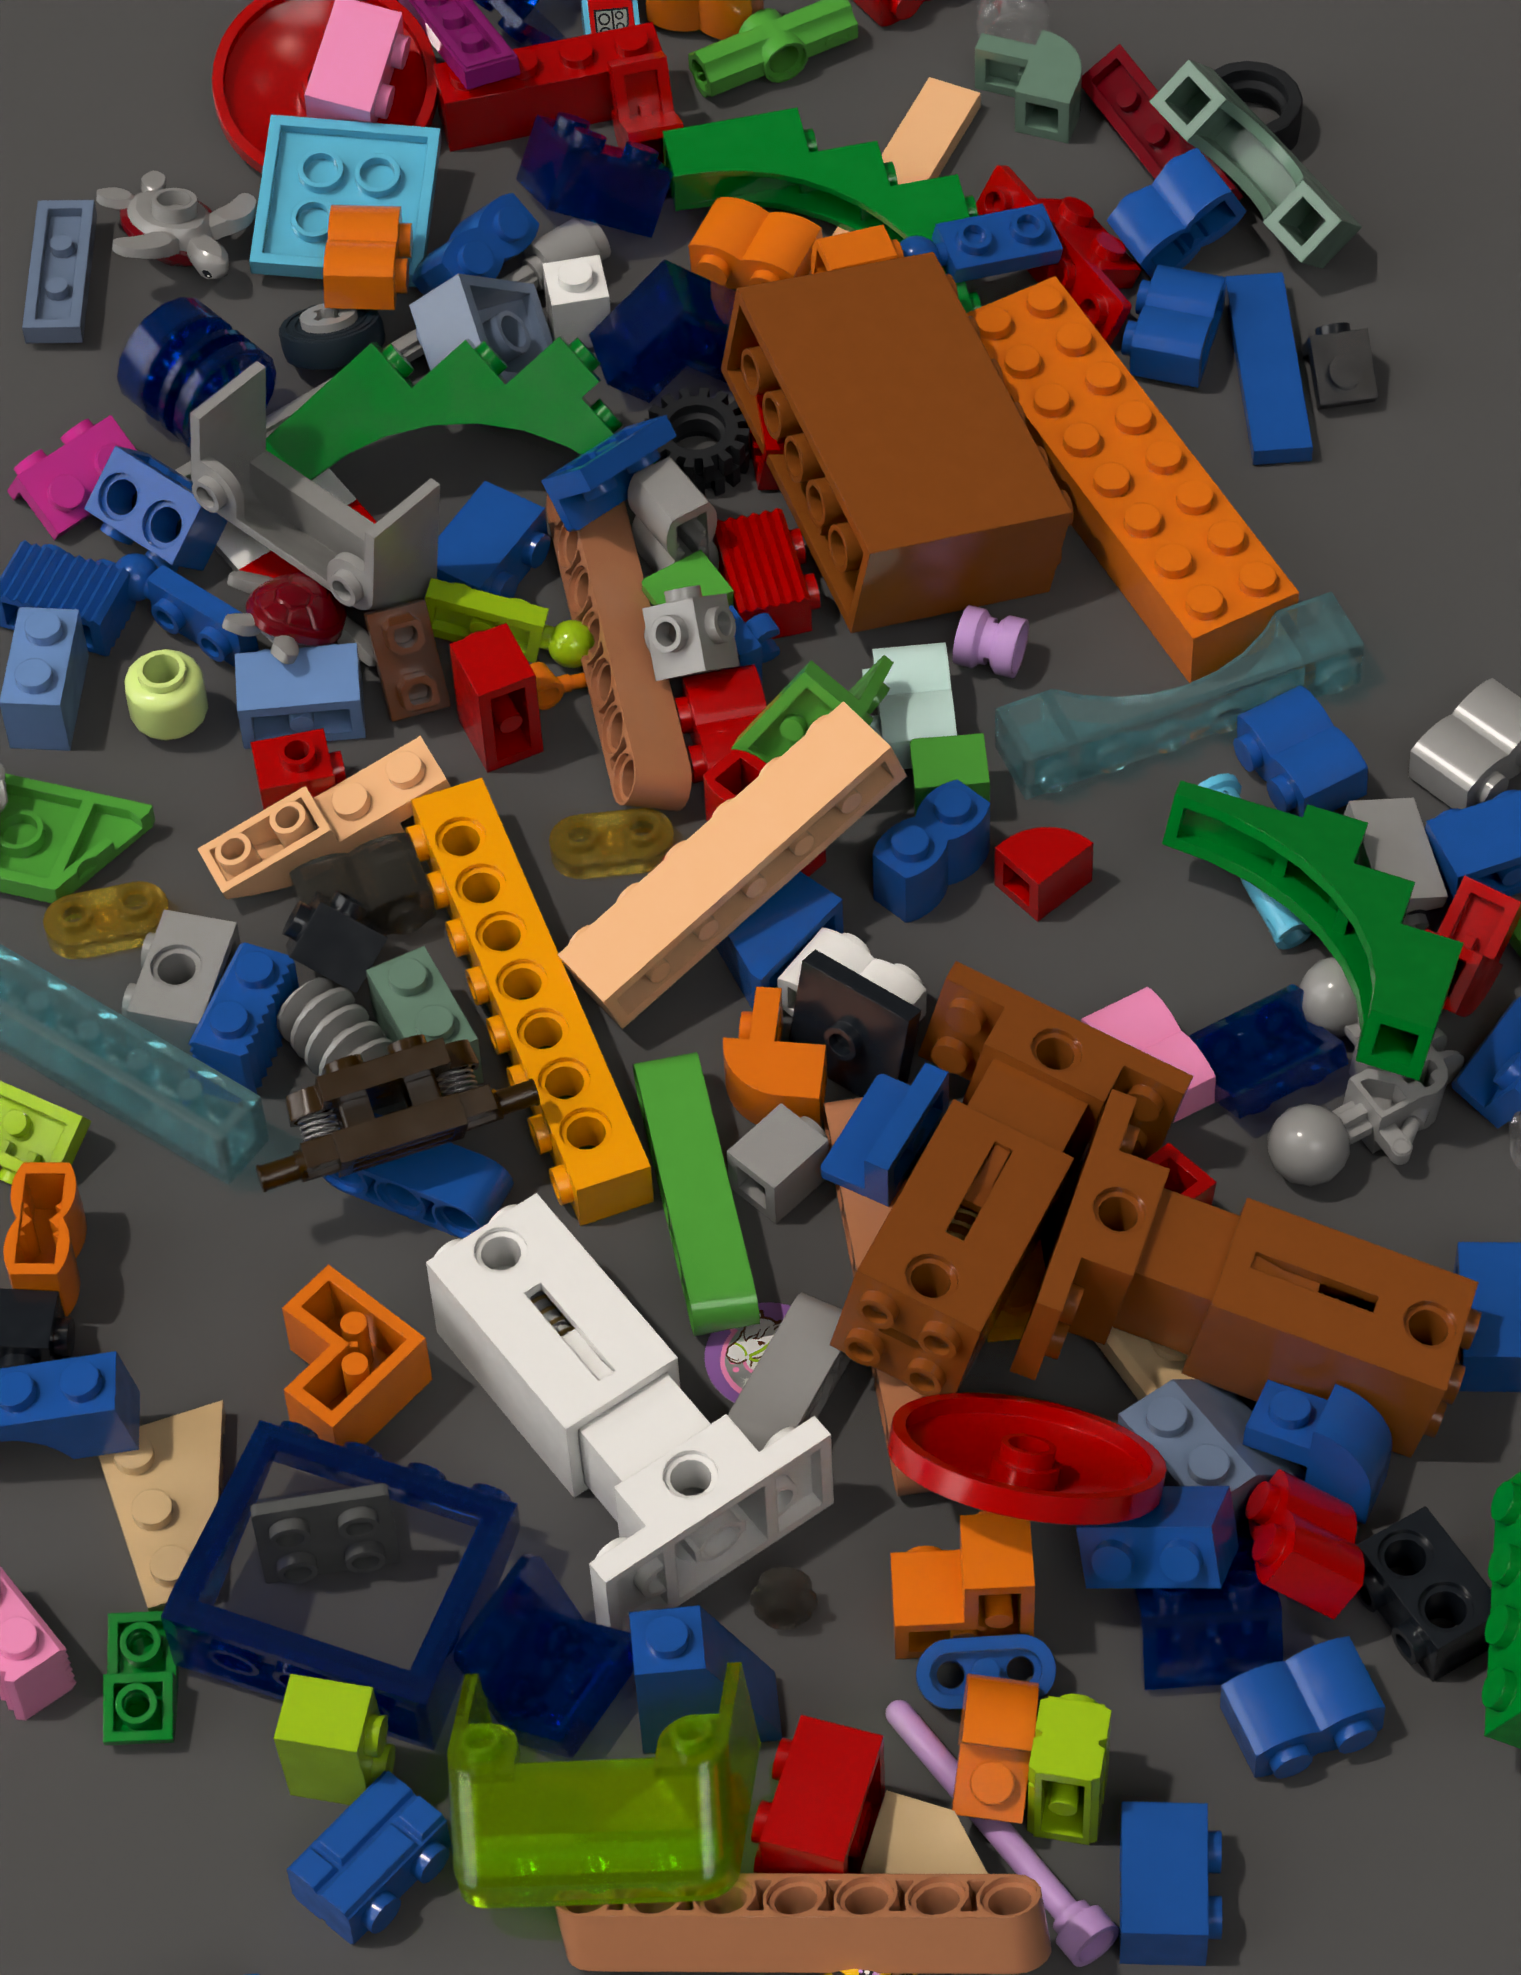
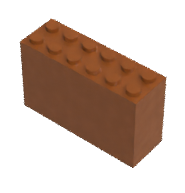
(896, 441)

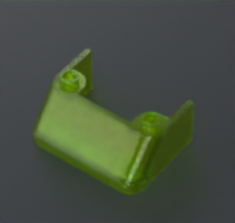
(602, 1826)

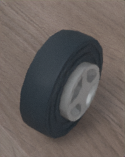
(329, 336)

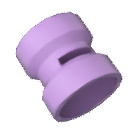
(984, 640)

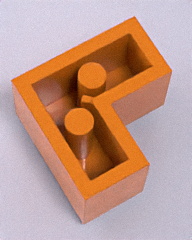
(358, 1357)
(965, 1591)

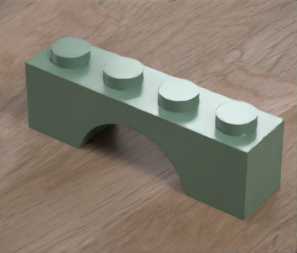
(1278, 184)

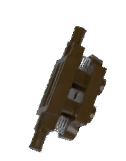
(354, 1088)

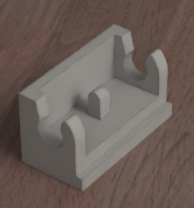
(1400, 847)

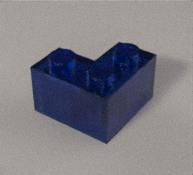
(593, 181)
(661, 329)

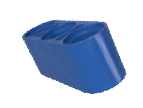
(436, 1187)

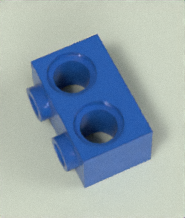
(161, 502)

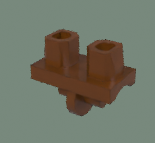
(407, 660)

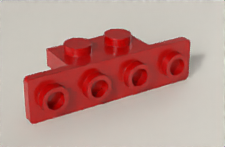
(1091, 259)

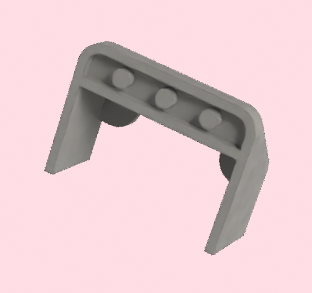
(299, 520)

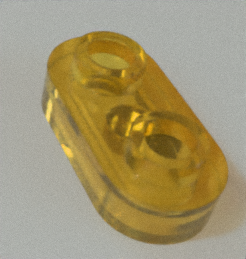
(611, 843)
(105, 919)

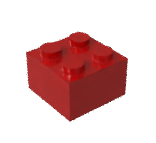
(823, 1801)

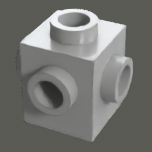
(690, 634)

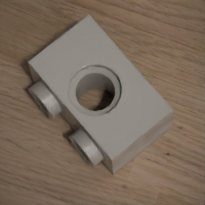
(182, 951)

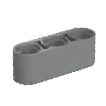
(793, 1372)

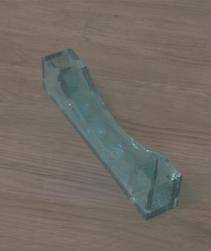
(1074, 736)

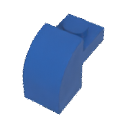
(1337, 1440)

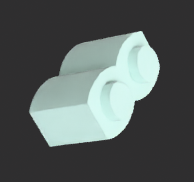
(918, 697)

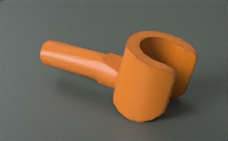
(552, 688)

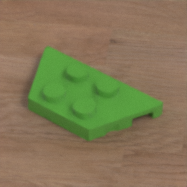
(62, 836)

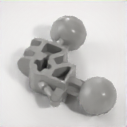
(1379, 1106)

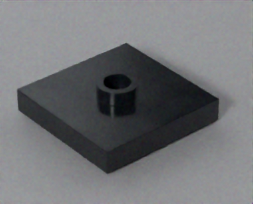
(857, 1020)

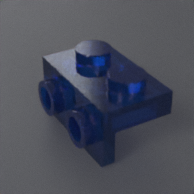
(1267, 1052)

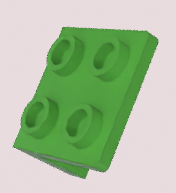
(804, 701)

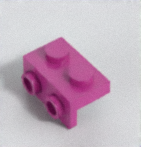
(63, 481)

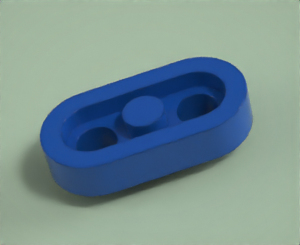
(982, 1657)

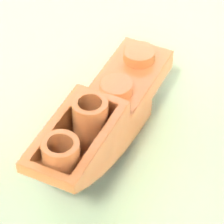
(300, 828)

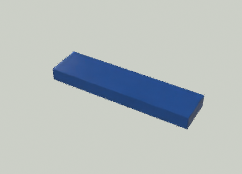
(1268, 369)

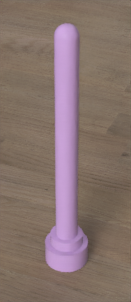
(1082, 1929)

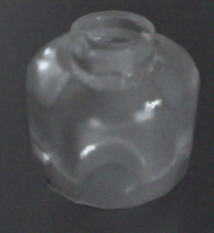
(1013, 19)

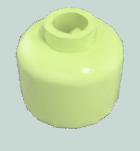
(166, 694)

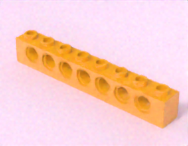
(476, 864)

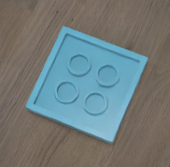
(338, 163)

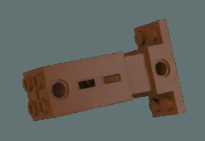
(990, 1174)
(1248, 1293)

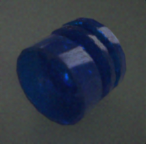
(183, 359)

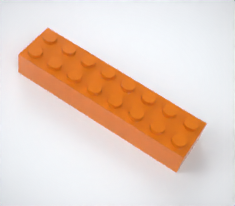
(1134, 483)

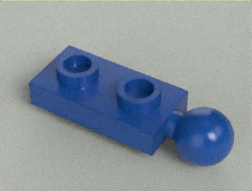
(991, 243)
(185, 608)

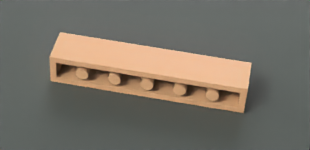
(732, 864)

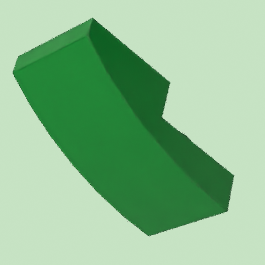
(139, 1681)

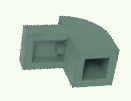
(1039, 77)

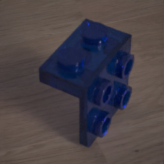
(542, 1662)

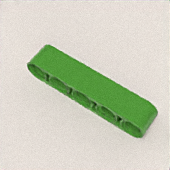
(696, 1194)

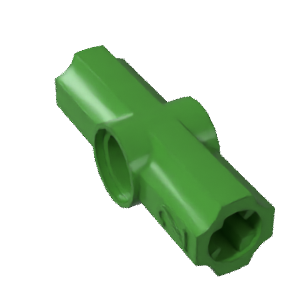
(772, 46)

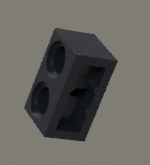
(1442, 1588)

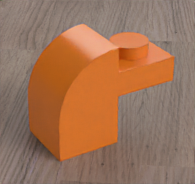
(772, 1072)
(995, 1748)

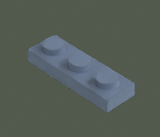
(60, 271)

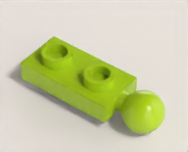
(460, 610)

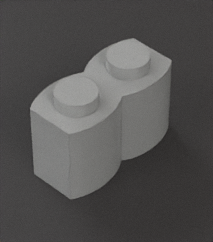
(670, 516)
(1473, 749)

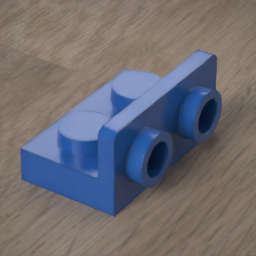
(603, 474)
(1493, 1072)

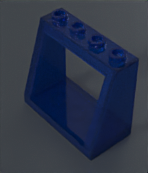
(266, 1655)

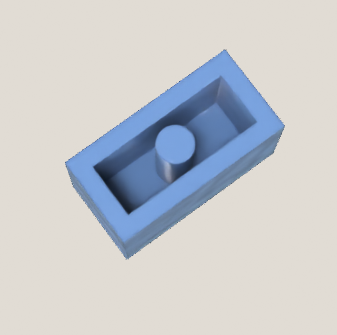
(44, 678)
(310, 694)

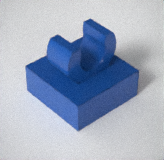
(755, 640)

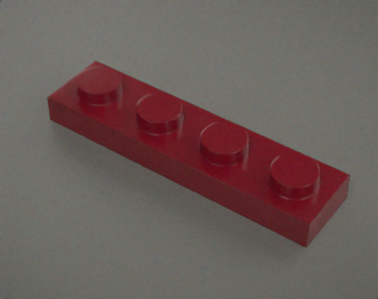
(1123, 97)

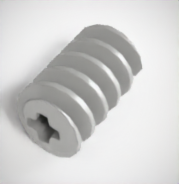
(328, 1025)

